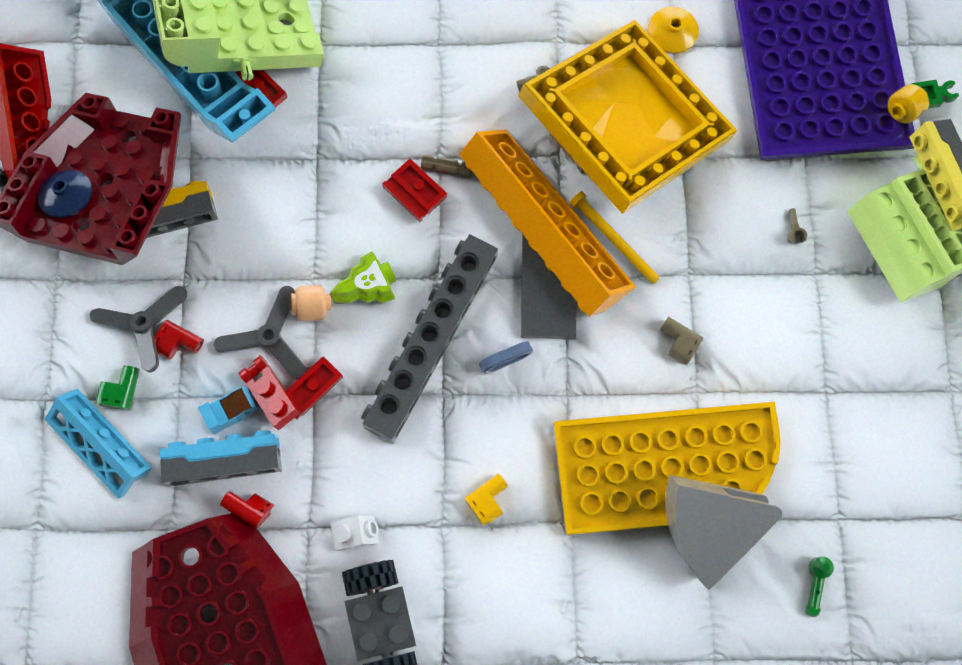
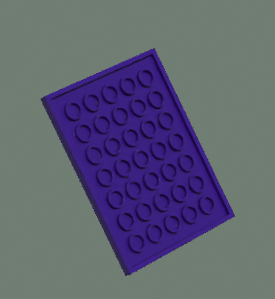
(821, 76)

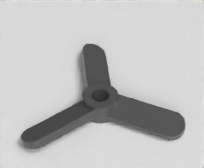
(144, 333)
(276, 345)

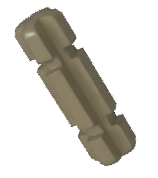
(445, 166)

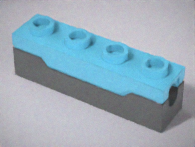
(220, 459)

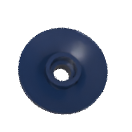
(65, 193)

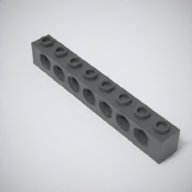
(472, 251)

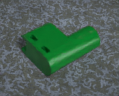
(119, 395)

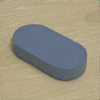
(506, 357)

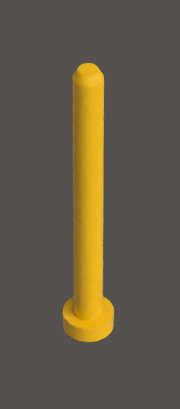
(580, 202)

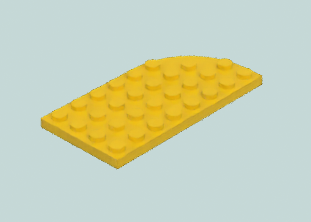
(620, 465)

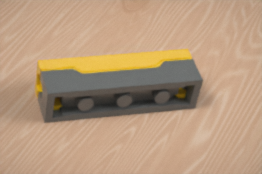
(185, 208)

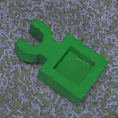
(936, 93)

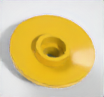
(670, 38)

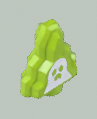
(366, 282)

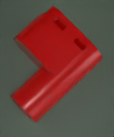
(172, 336)
(252, 511)

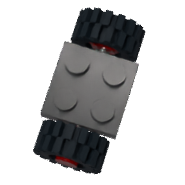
(380, 619)

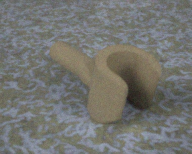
(795, 228)

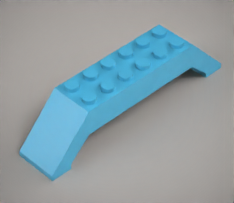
(216, 98)

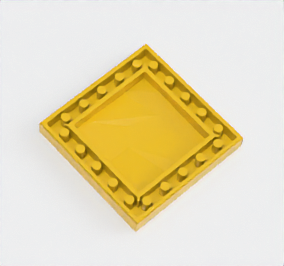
(627, 115)

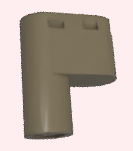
(686, 340)

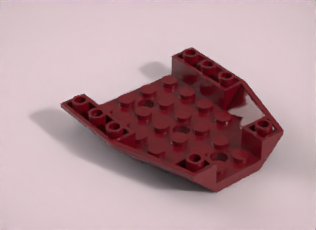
(92, 141)
(238, 572)

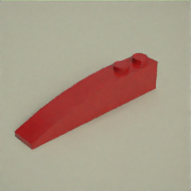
(23, 102)

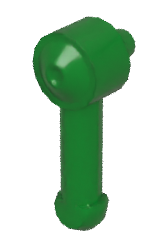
(820, 569)

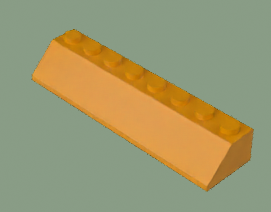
(546, 221)

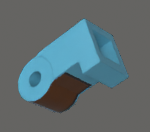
(228, 410)

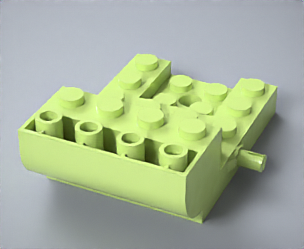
(237, 35)
(909, 235)

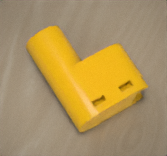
(482, 500)

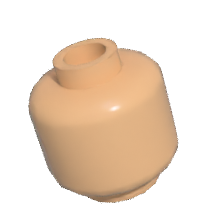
(310, 303)

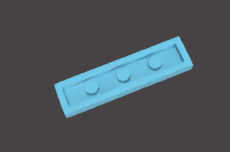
(98, 437)

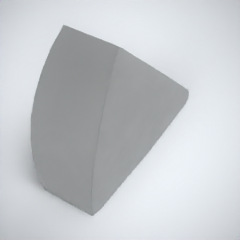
(715, 524)

